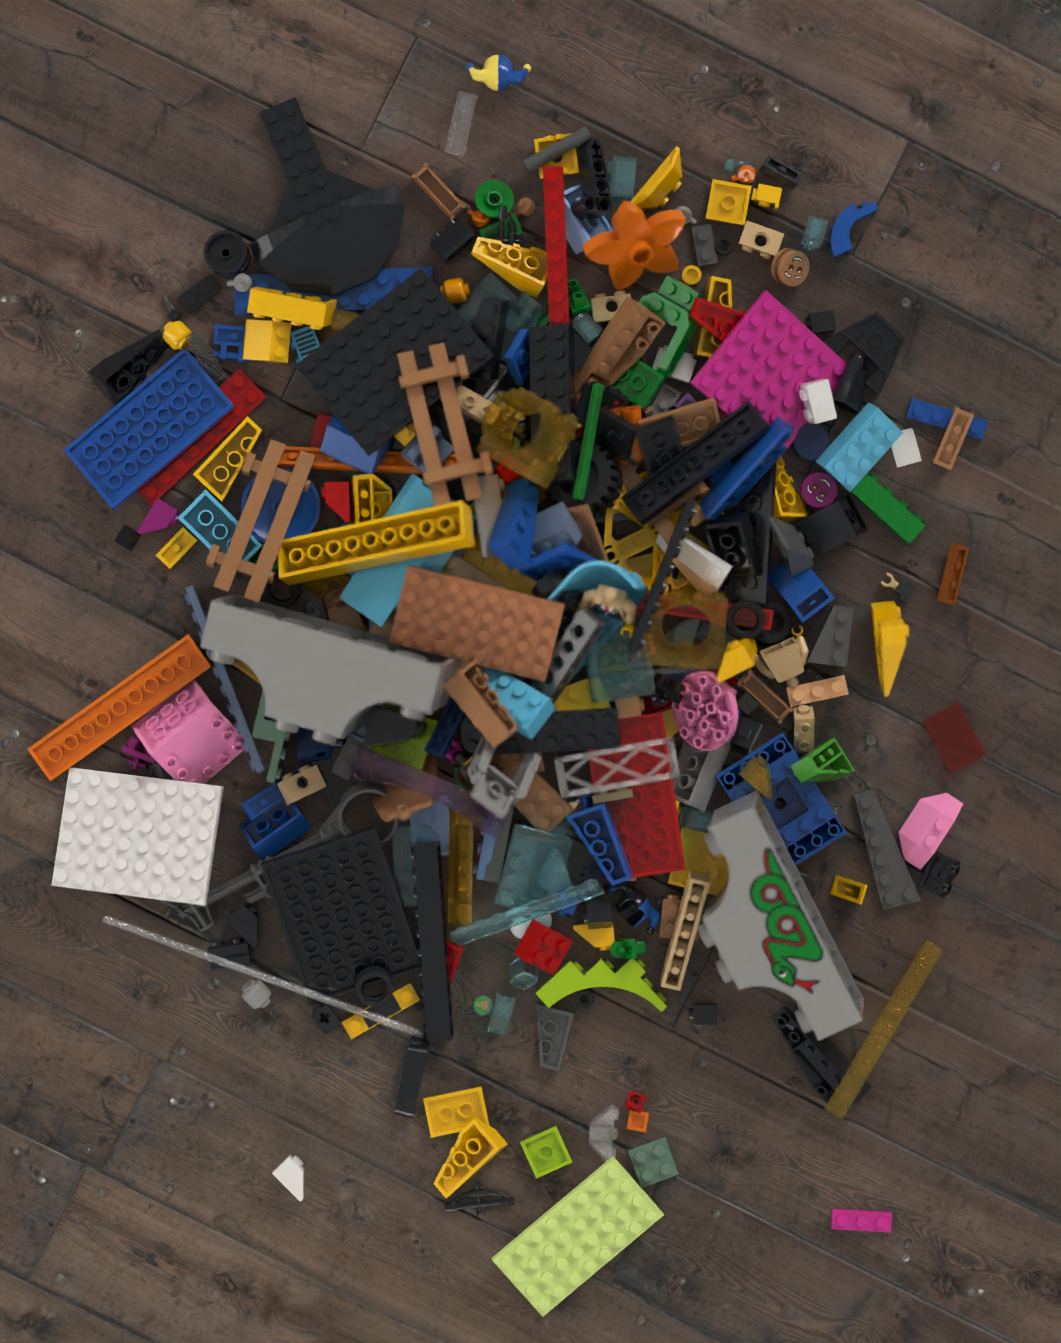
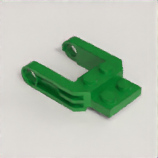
(674, 307)

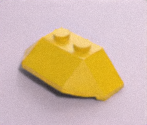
(661, 183)
(369, 498)

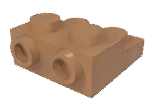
(669, 913)

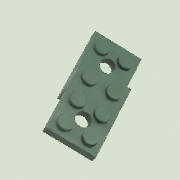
(265, 730)

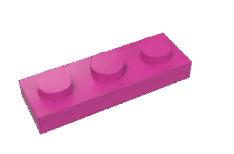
(861, 1220)

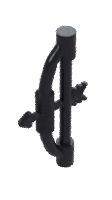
(503, 214)
(453, 1206)

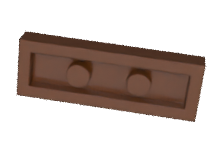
(953, 574)

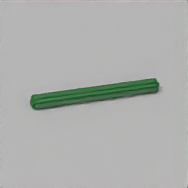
(588, 441)

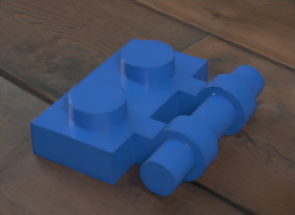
(229, 336)

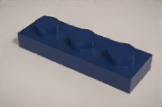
(445, 730)

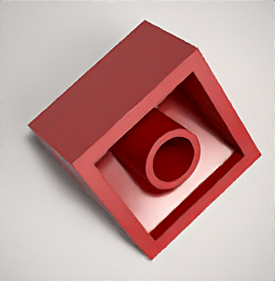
(338, 498)

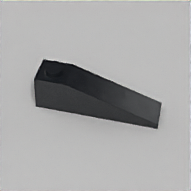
(122, 371)

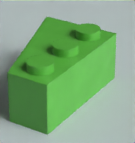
(823, 763)

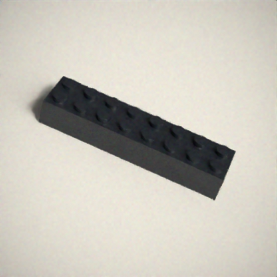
(554, 380)

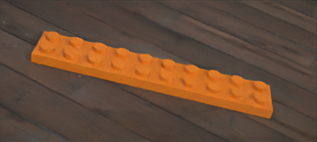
(119, 707)

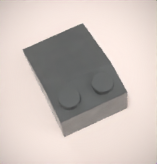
(791, 546)

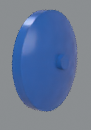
(303, 520)

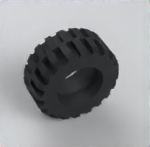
(605, 489)

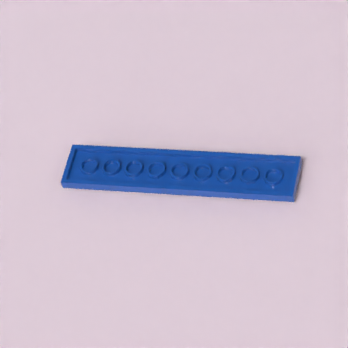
(354, 299)

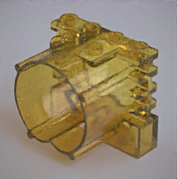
(539, 458)
(684, 654)

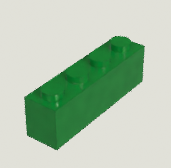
(887, 508)

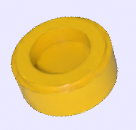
(691, 275)

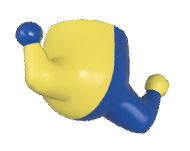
(498, 73)

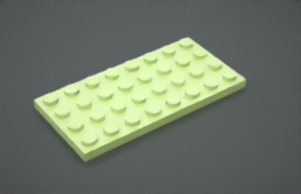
(577, 1236)

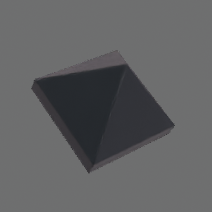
(127, 537)

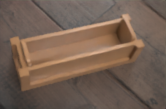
(439, 192)
(953, 438)
(764, 696)

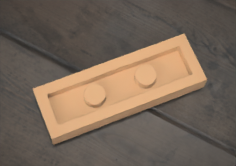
(817, 691)

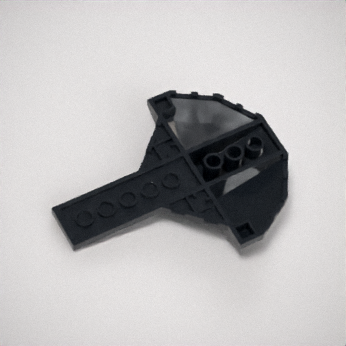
(328, 226)

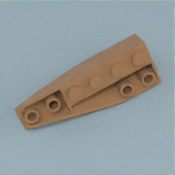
(619, 345)

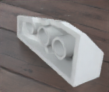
(699, 565)

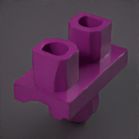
(132, 749)

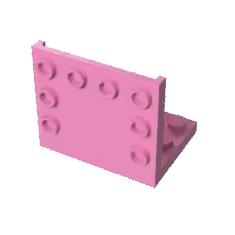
(189, 735)

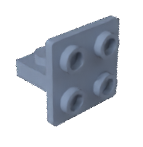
(413, 454)

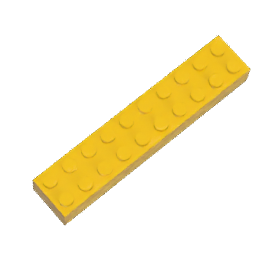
(376, 543)

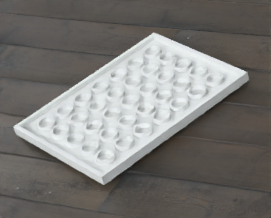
(137, 836)

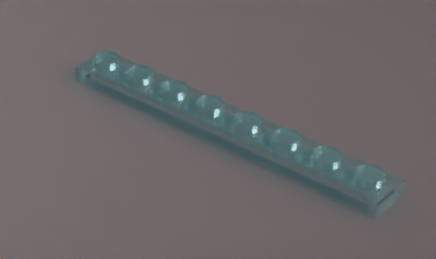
(525, 913)

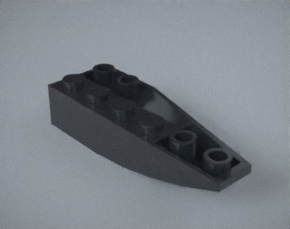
(819, 1059)

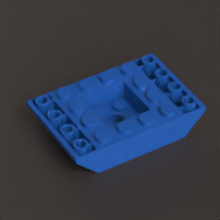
(807, 818)

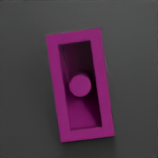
(159, 518)

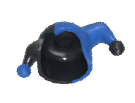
(635, 907)

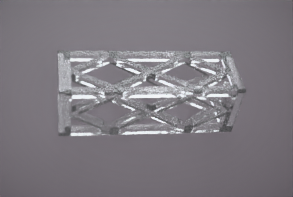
(640, 778)

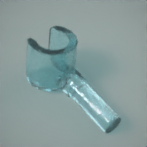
(731, 163)

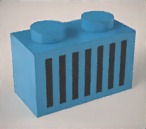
(304, 342)

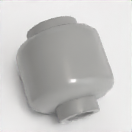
(256, 994)

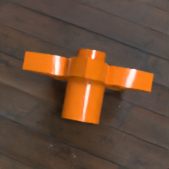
(636, 244)

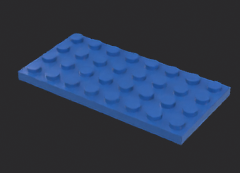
(149, 428)

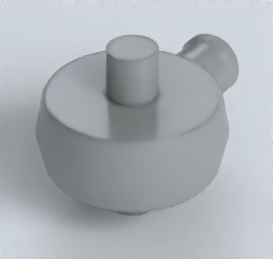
(687, 214)
(241, 282)

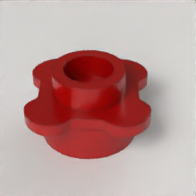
(638, 1107)

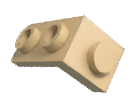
(803, 728)

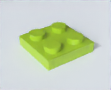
(546, 1151)

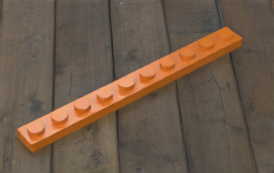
(391, 463)

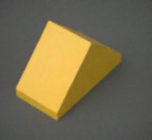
(848, 889)

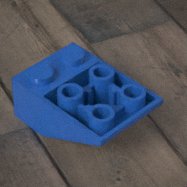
(802, 592)

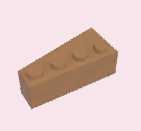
(481, 704)

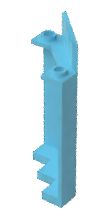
(379, 588)

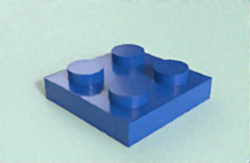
(519, 357)

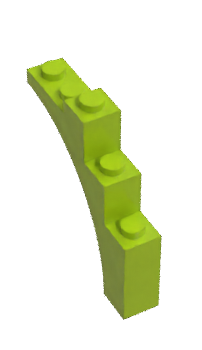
(601, 974)

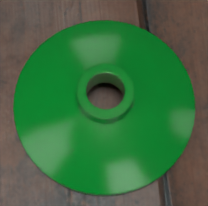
(493, 190)

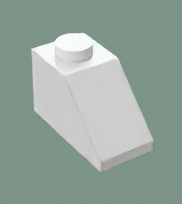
(291, 1175)

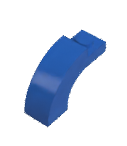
(839, 234)

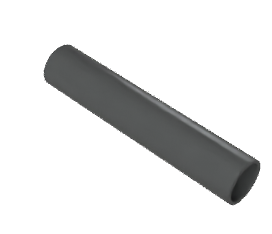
(557, 149)

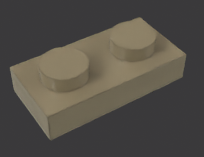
(605, 796)

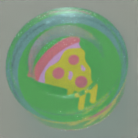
(483, 1005)

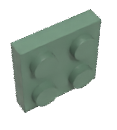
(653, 1162)

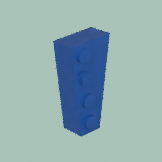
(602, 840)

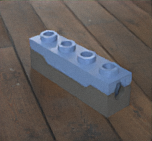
(492, 853)

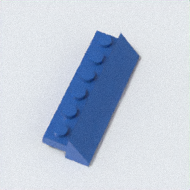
(747, 469)

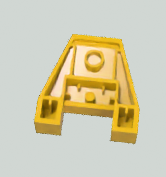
(889, 640)

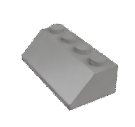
(488, 509)
(698, 774)

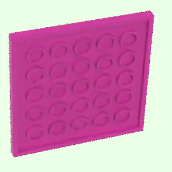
(766, 363)

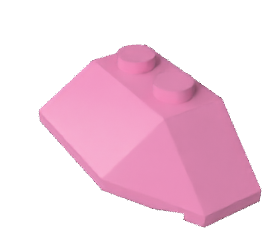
(927, 827)

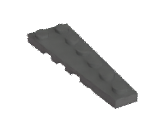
(888, 867)

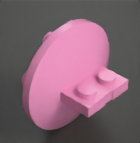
(706, 711)

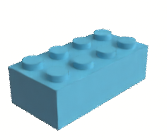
(859, 446)
(215, 525)
(526, 705)

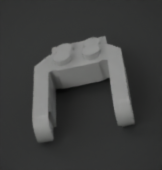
(494, 788)

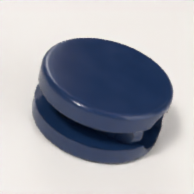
(810, 442)

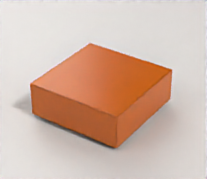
(637, 1121)

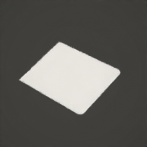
(906, 449)

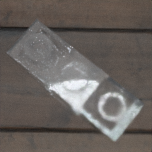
(603, 1132)

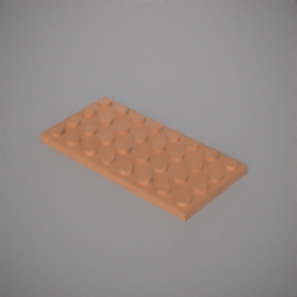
(476, 621)

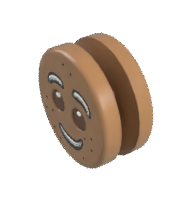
(790, 267)

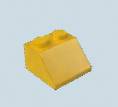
(266, 341)

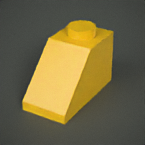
(597, 937)

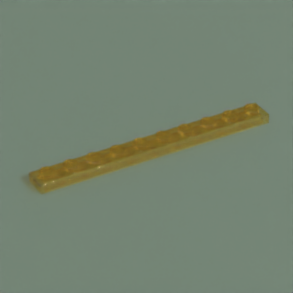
(883, 1029)

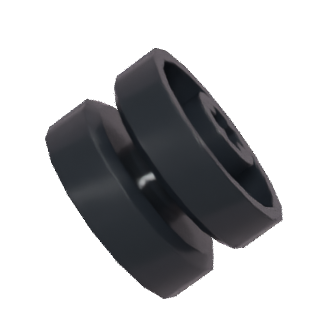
(218, 246)

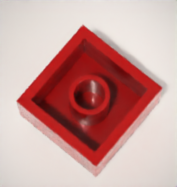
(543, 947)

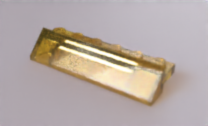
(460, 869)

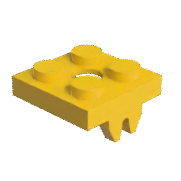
(568, 161)

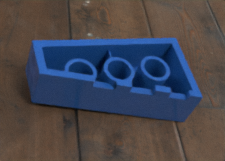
(516, 524)

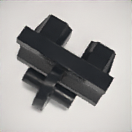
(664, 693)

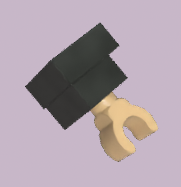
(903, 588)

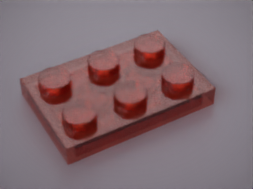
(954, 737)

